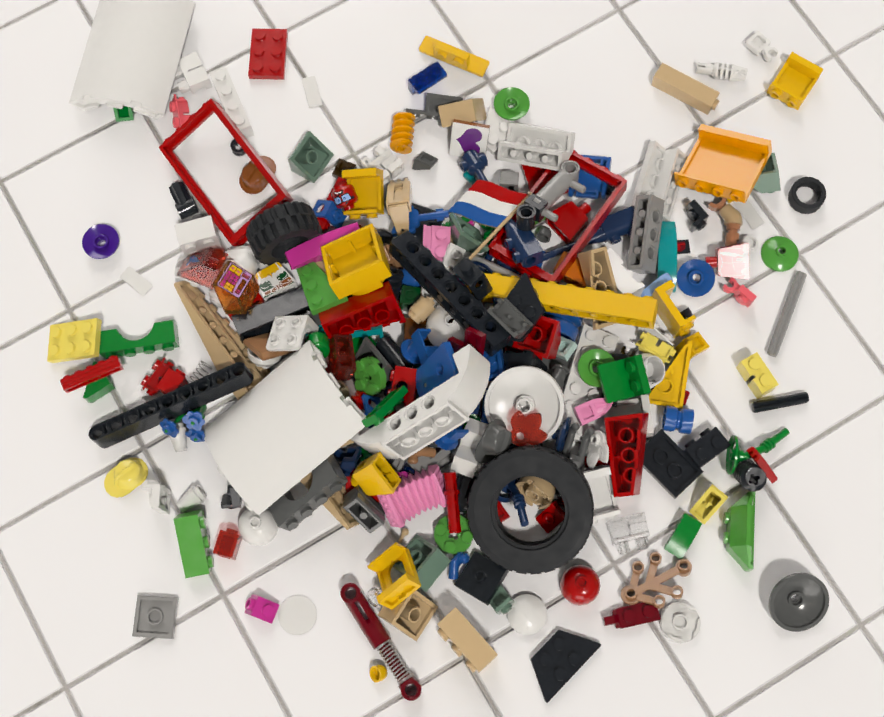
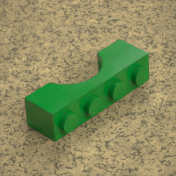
(161, 337)

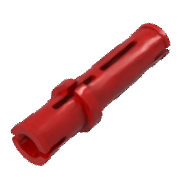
(452, 502)

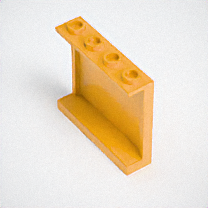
(724, 163)

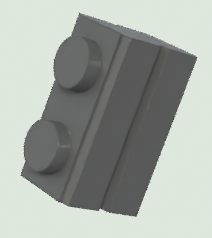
(364, 509)

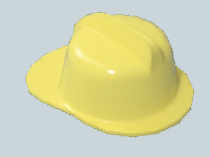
(125, 477)

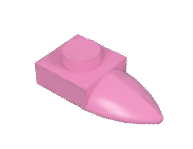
(591, 410)

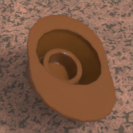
(251, 178)

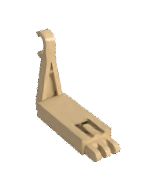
(399, 203)

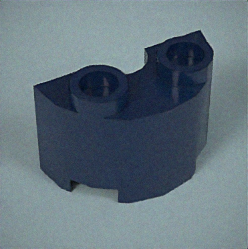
(348, 459)

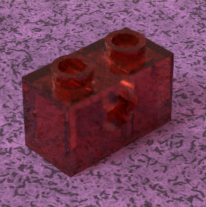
(342, 357)

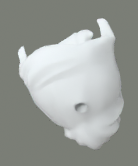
(243, 257)

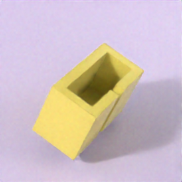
(764, 380)

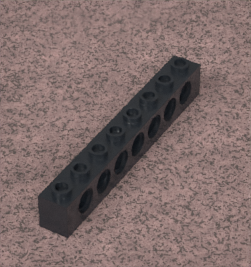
(426, 268)

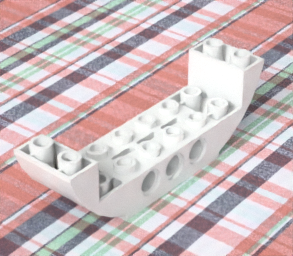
(433, 413)

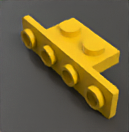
(454, 56)

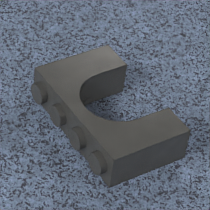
(326, 481)

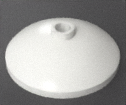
(441, 329)

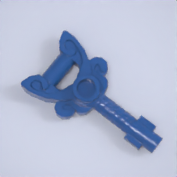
(415, 219)

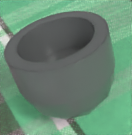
(543, 234)

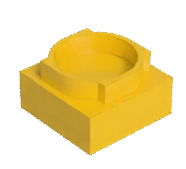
(356, 262)

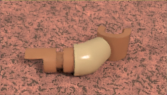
(732, 220)

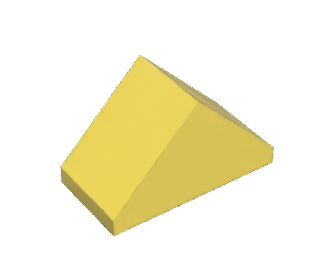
(708, 504)

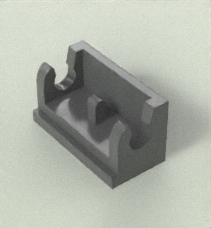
(510, 318)

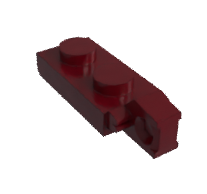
(632, 615)

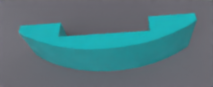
(667, 251)

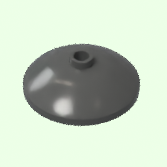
(805, 608)

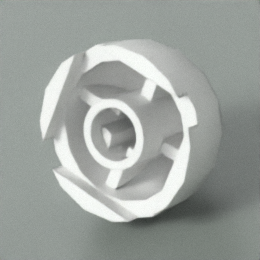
(257, 529)

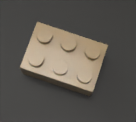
(466, 641)

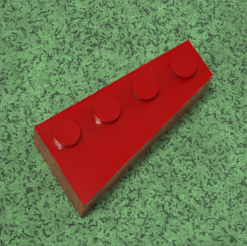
(363, 312)
(626, 451)

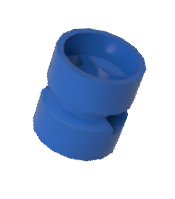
(676, 419)

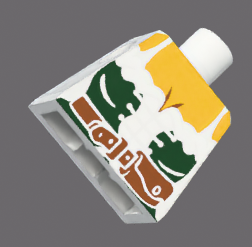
(274, 281)

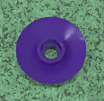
(95, 236)

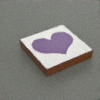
(468, 137)

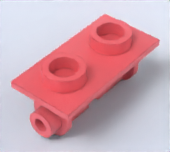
(179, 107)

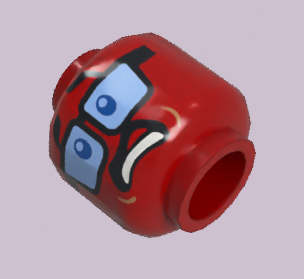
(344, 196)

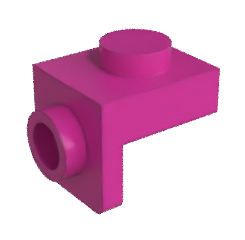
(261, 608)

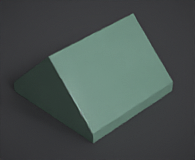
(310, 158)

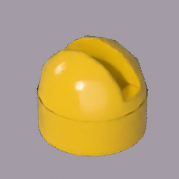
(378, 673)

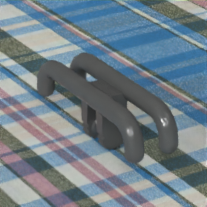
(577, 459)

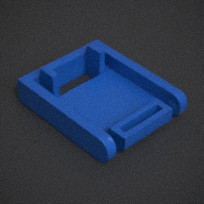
(593, 185)

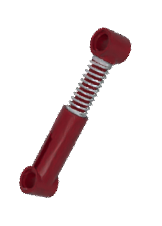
(379, 639)

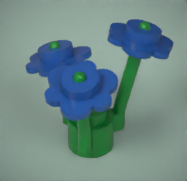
(193, 419)

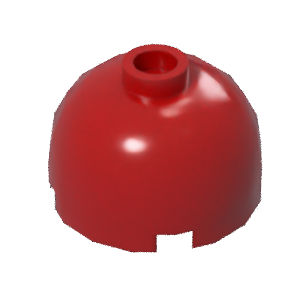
(580, 585)

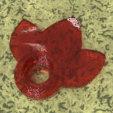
(529, 427)

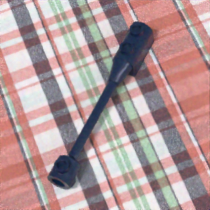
(611, 230)
(524, 243)

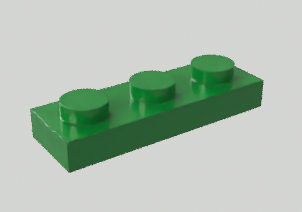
(385, 407)

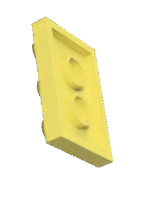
(74, 340)

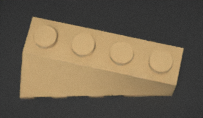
(598, 275)

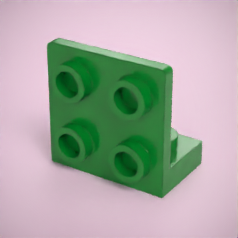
(623, 379)

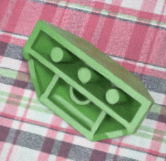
(740, 531)

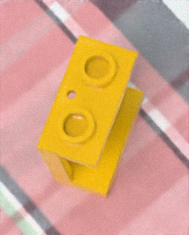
(395, 592)

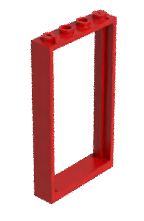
(182, 132)
(601, 172)

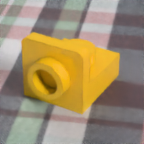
(698, 345)

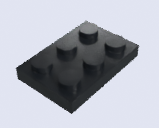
(669, 464)

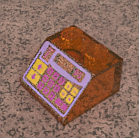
(235, 288)

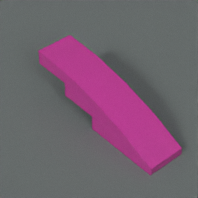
(311, 250)

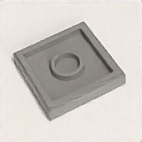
(155, 617)

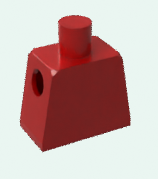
(570, 221)

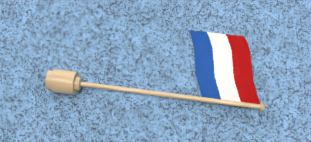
(486, 205)

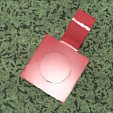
(742, 294)

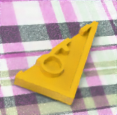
(672, 387)

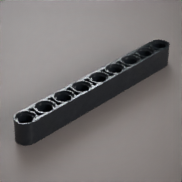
(171, 405)

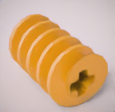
(402, 132)

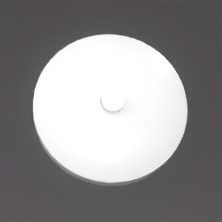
(529, 392)

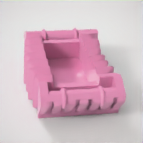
(414, 495)

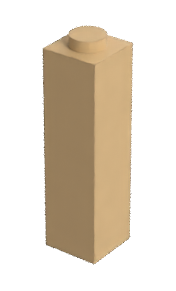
(685, 89)

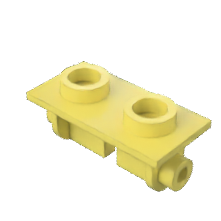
(648, 345)

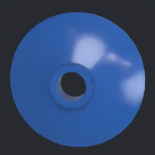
(688, 284)

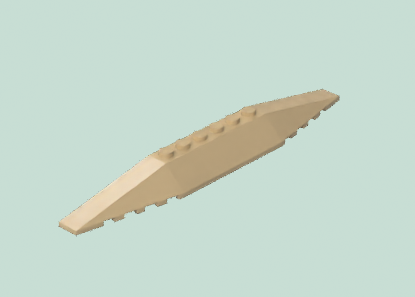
(226, 349)

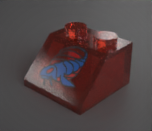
(203, 266)

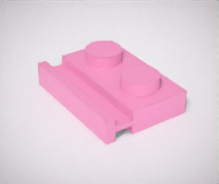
(436, 240)

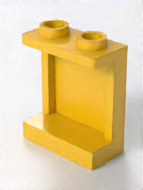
(794, 81)
(370, 192)
(669, 313)

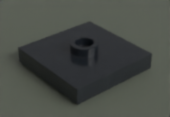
(481, 578)

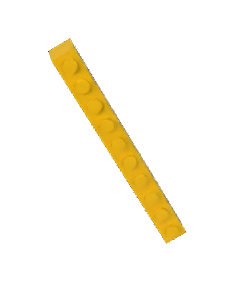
(582, 302)

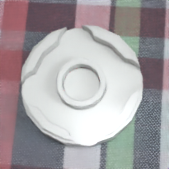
(680, 622)

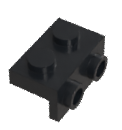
(707, 447)

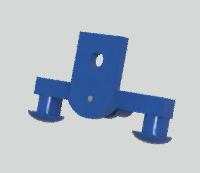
(435, 368)

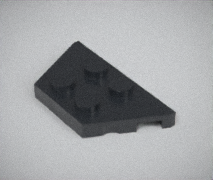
(527, 301)
(560, 661)

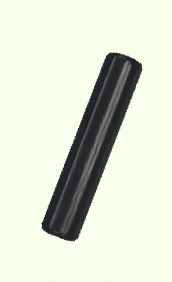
(780, 402)

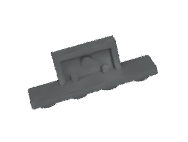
(432, 104)

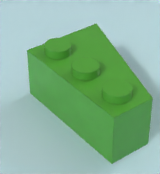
(193, 543)

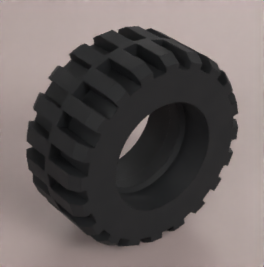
(281, 230)

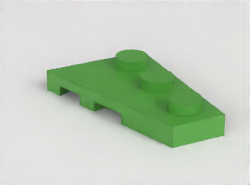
(317, 289)

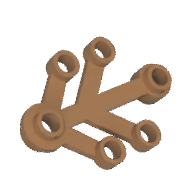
(654, 583)

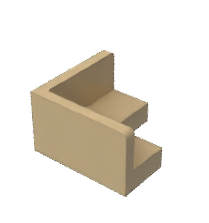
(465, 110)

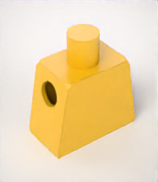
(375, 476)

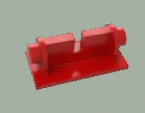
(150, 382)

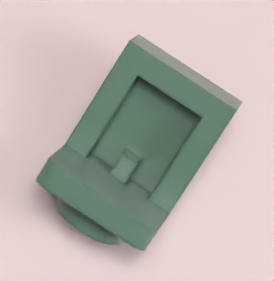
(501, 601)

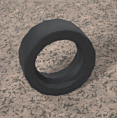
(812, 183)

